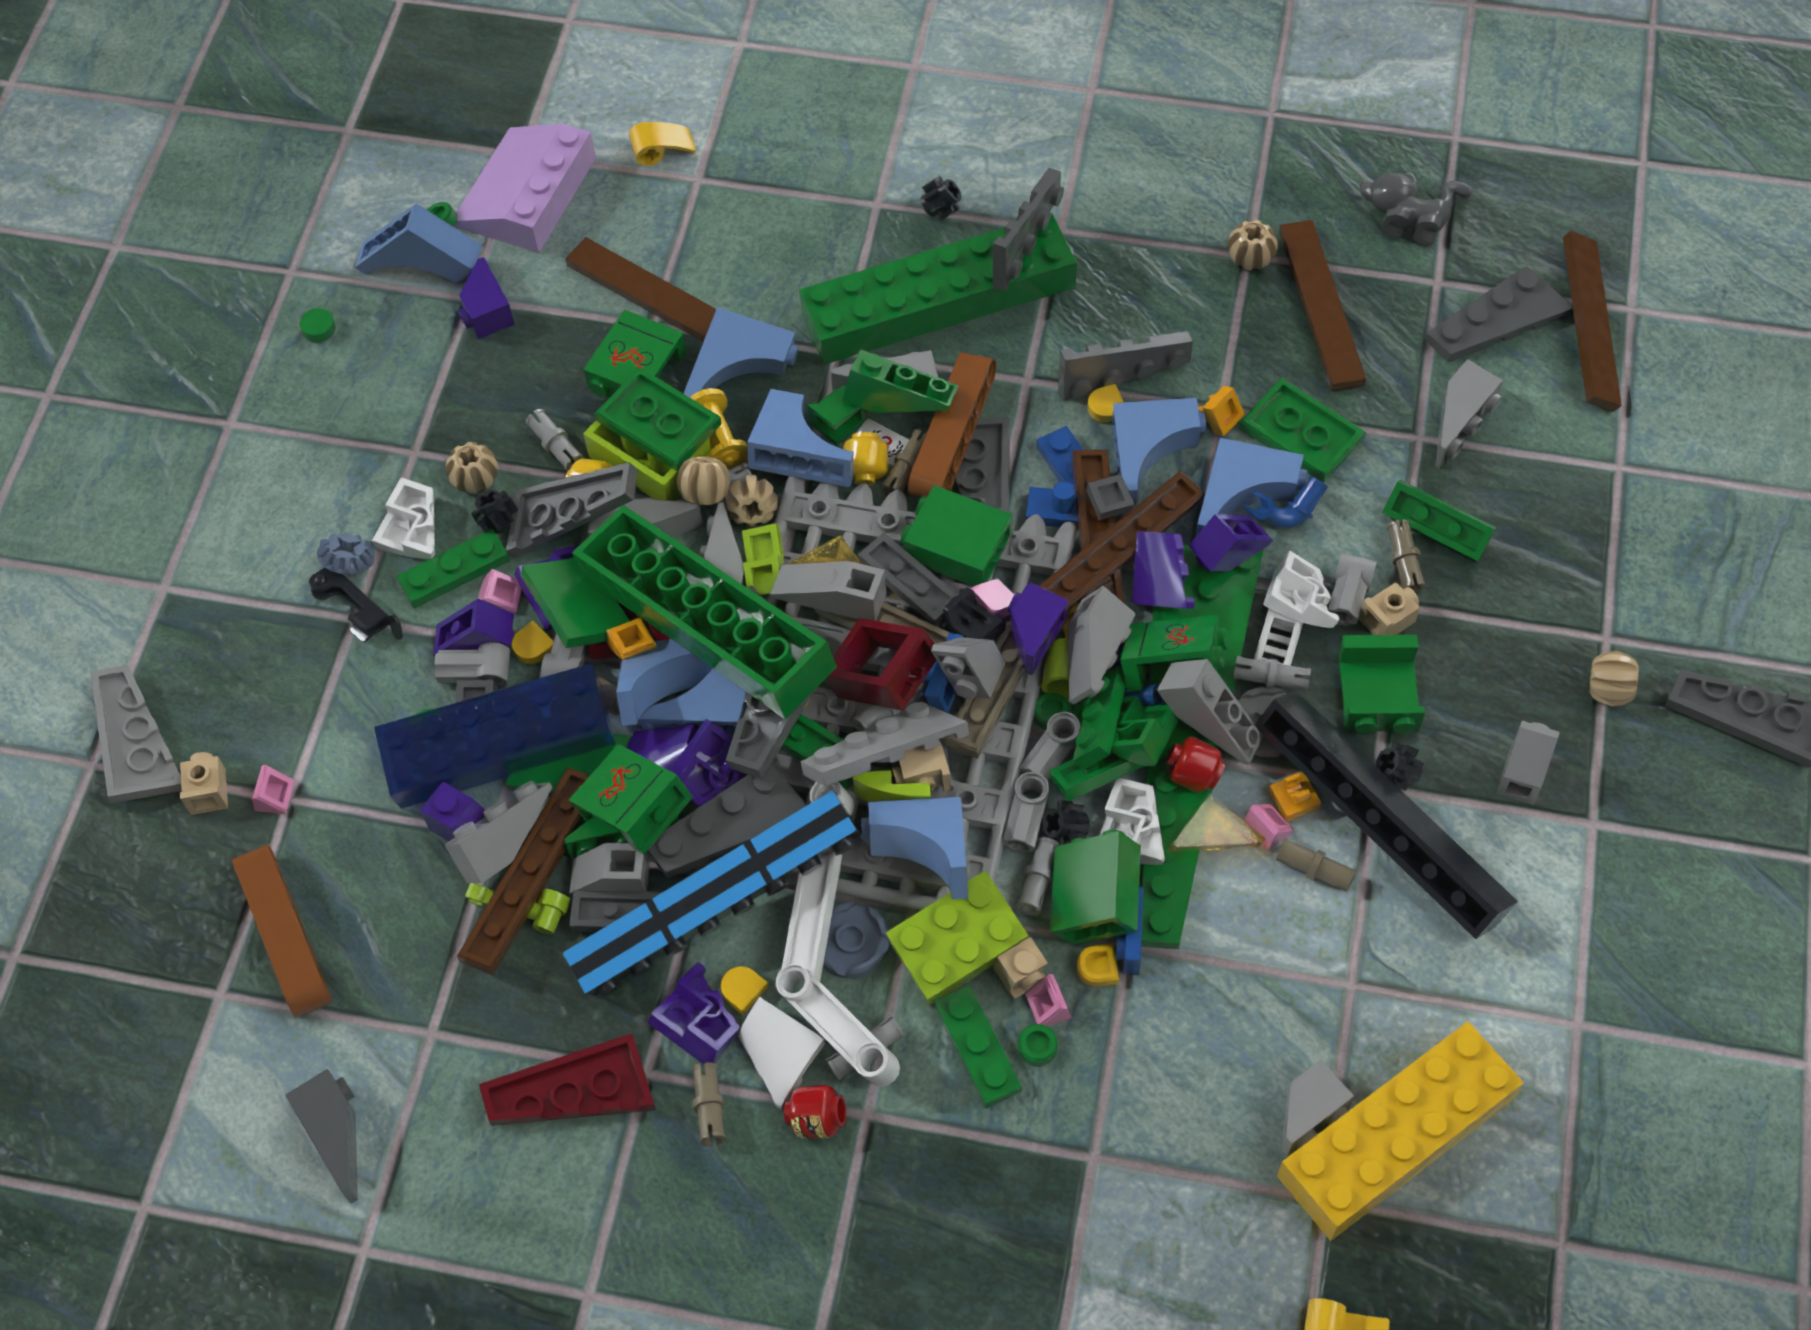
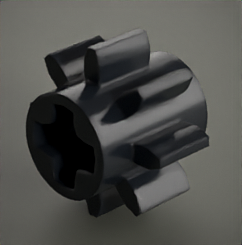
(940, 197)
(494, 511)
(1400, 765)
(1066, 822)

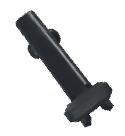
(369, 618)

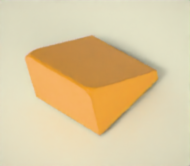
(630, 639)

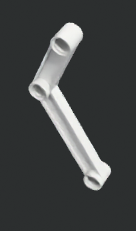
(805, 959)

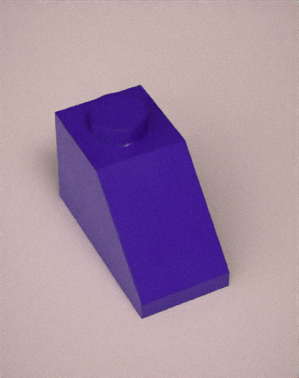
(484, 302)
(1228, 542)
(1035, 623)
(474, 626)
(450, 810)

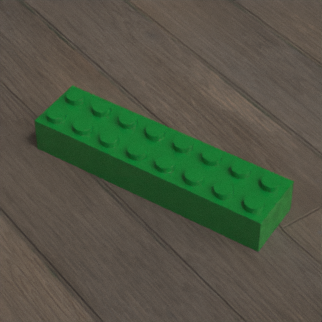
(929, 293)
(705, 611)

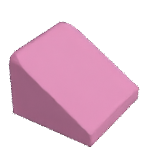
(501, 591)
(994, 597)

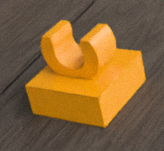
(1223, 410)
(1294, 796)

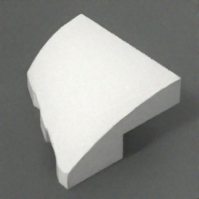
(409, 522)
(1300, 593)
(1134, 812)
(778, 1049)

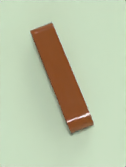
(953, 428)
(282, 931)

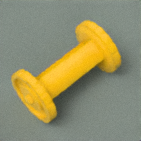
(723, 445)

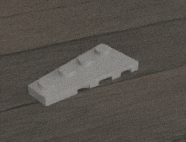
(883, 743)
(131, 746)

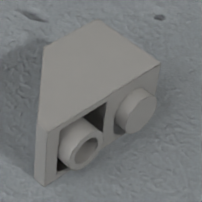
(970, 665)
(1528, 762)
(610, 869)
(1312, 1104)

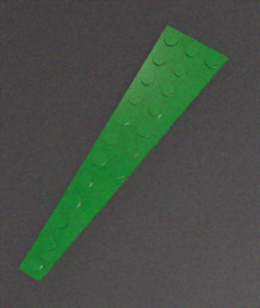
(1170, 884)

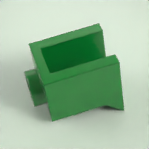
(834, 417)

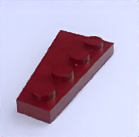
(577, 1085)

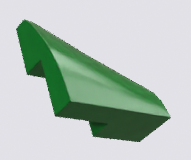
(1142, 731)

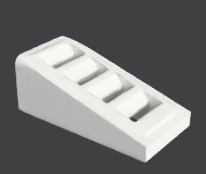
(1283, 623)

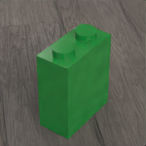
(957, 536)
(1095, 888)

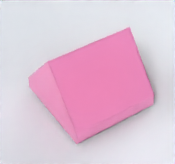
(272, 791)
(1269, 824)
(1047, 1002)

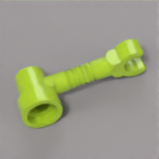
(545, 912)

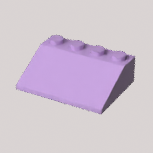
(528, 184)

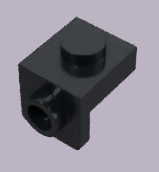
(970, 619)

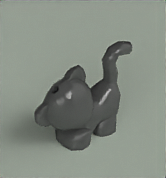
(1398, 198)

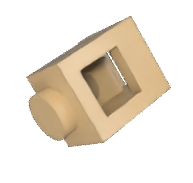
(1390, 610)
(923, 767)
(203, 784)
(1020, 967)

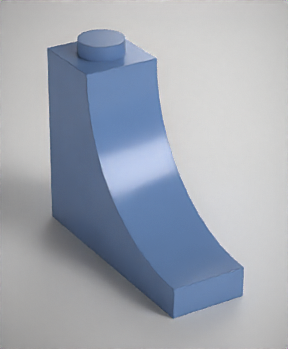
(420, 242)
(740, 347)
(1149, 432)
(788, 447)
(1245, 469)
(656, 675)
(711, 699)
(921, 832)

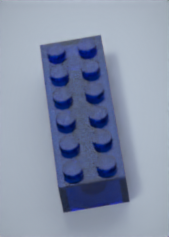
(494, 735)

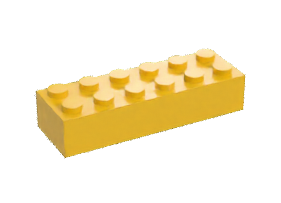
(1399, 1130)

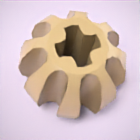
(1252, 245)
(471, 467)
(703, 480)
(751, 501)
(1614, 678)

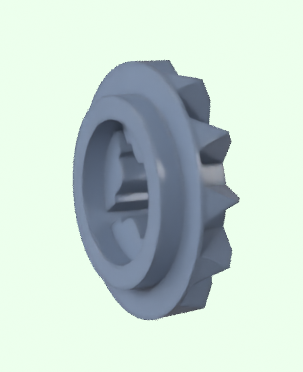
(343, 562)

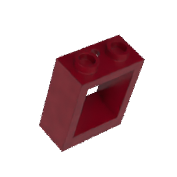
(894, 686)

